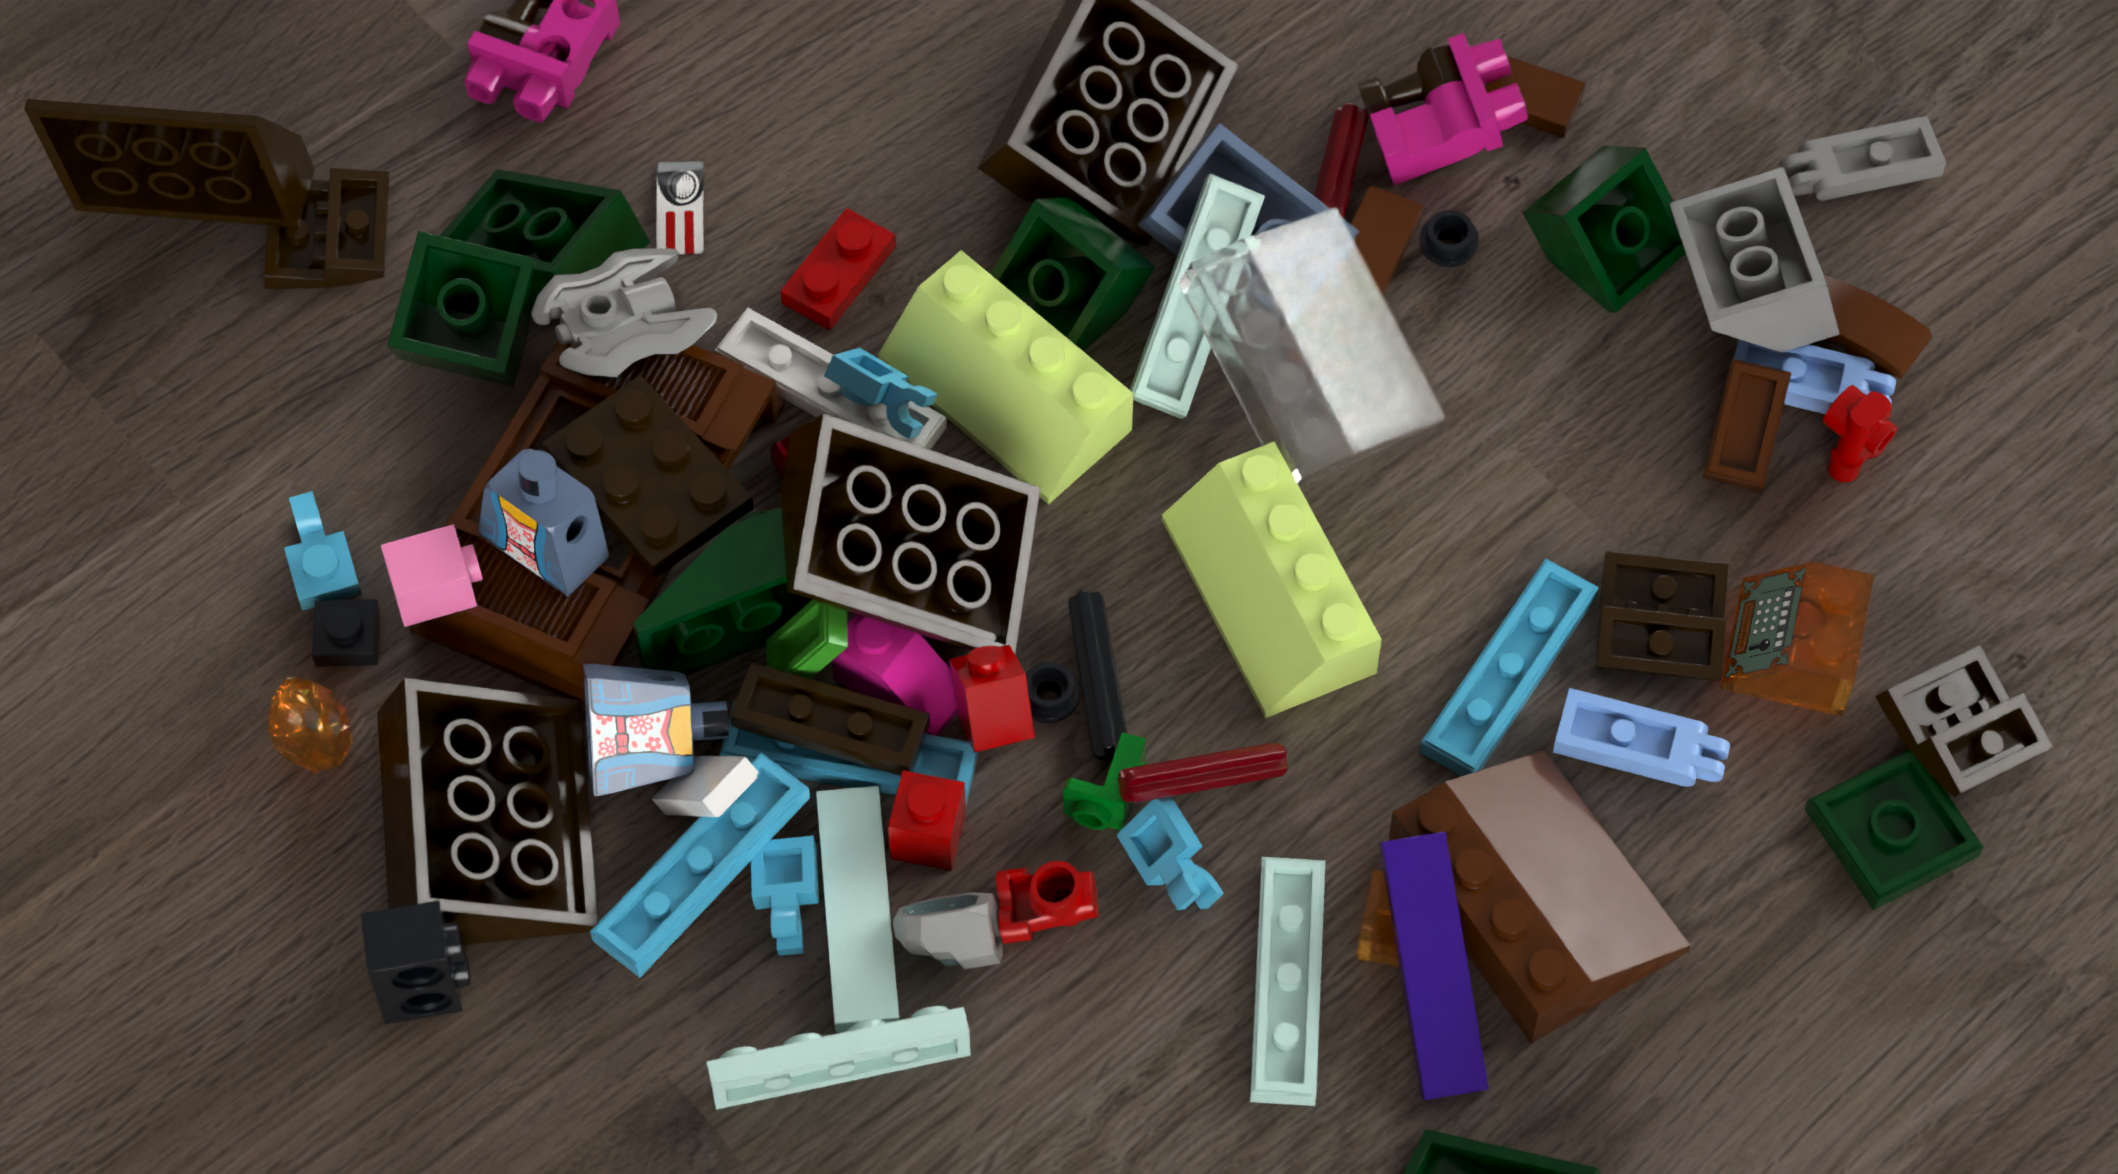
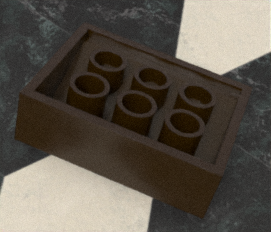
(1109, 111)
(175, 162)
(906, 534)
(487, 809)

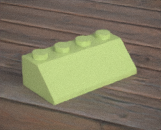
(1008, 377)
(1272, 581)

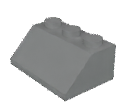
(1756, 263)

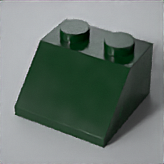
(1609, 225)
(1072, 270)
(464, 309)

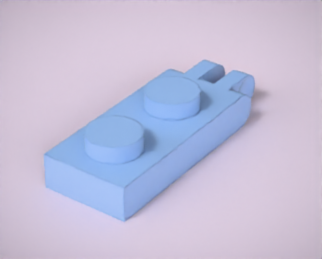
(1818, 373)
(1639, 740)

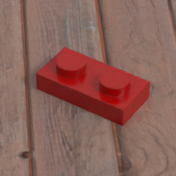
(838, 269)

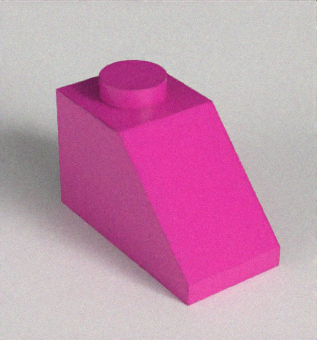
(897, 669)

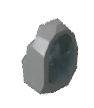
(952, 929)

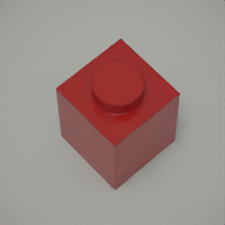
(992, 697)
(927, 820)

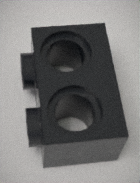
(415, 961)

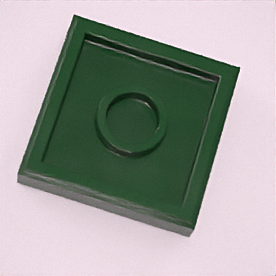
(1893, 828)

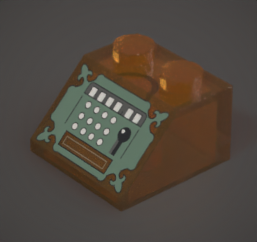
(1799, 636)

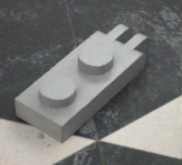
(1865, 160)

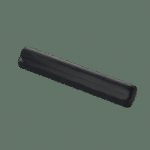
(1097, 672)

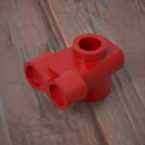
(1863, 431)
(1034, 900)

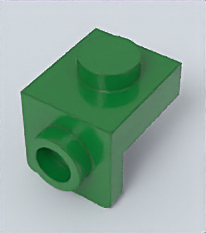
(1102, 806)

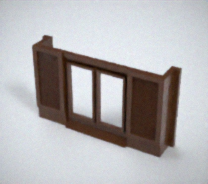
(523, 620)

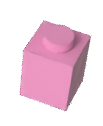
(431, 574)

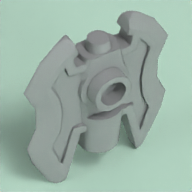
(619, 313)

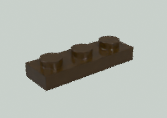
(830, 719)

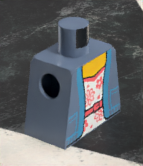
(544, 520)
(643, 726)

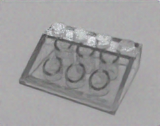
(1310, 345)

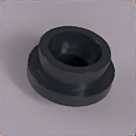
(1453, 226)
(1056, 678)

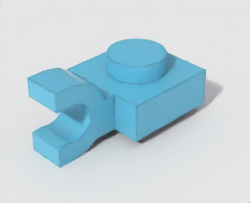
(872, 382)
(322, 562)
(1162, 850)
(782, 880)

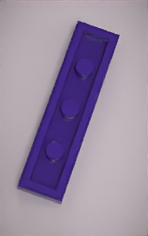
(1433, 966)

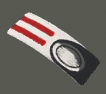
(680, 206)

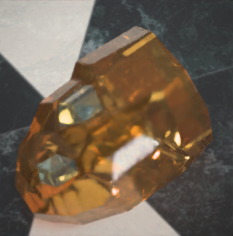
(309, 725)

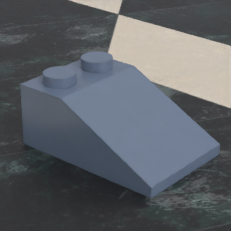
(1235, 161)

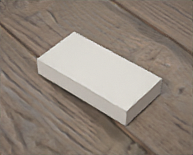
(708, 789)

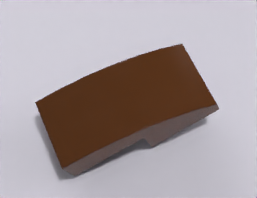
(1875, 329)

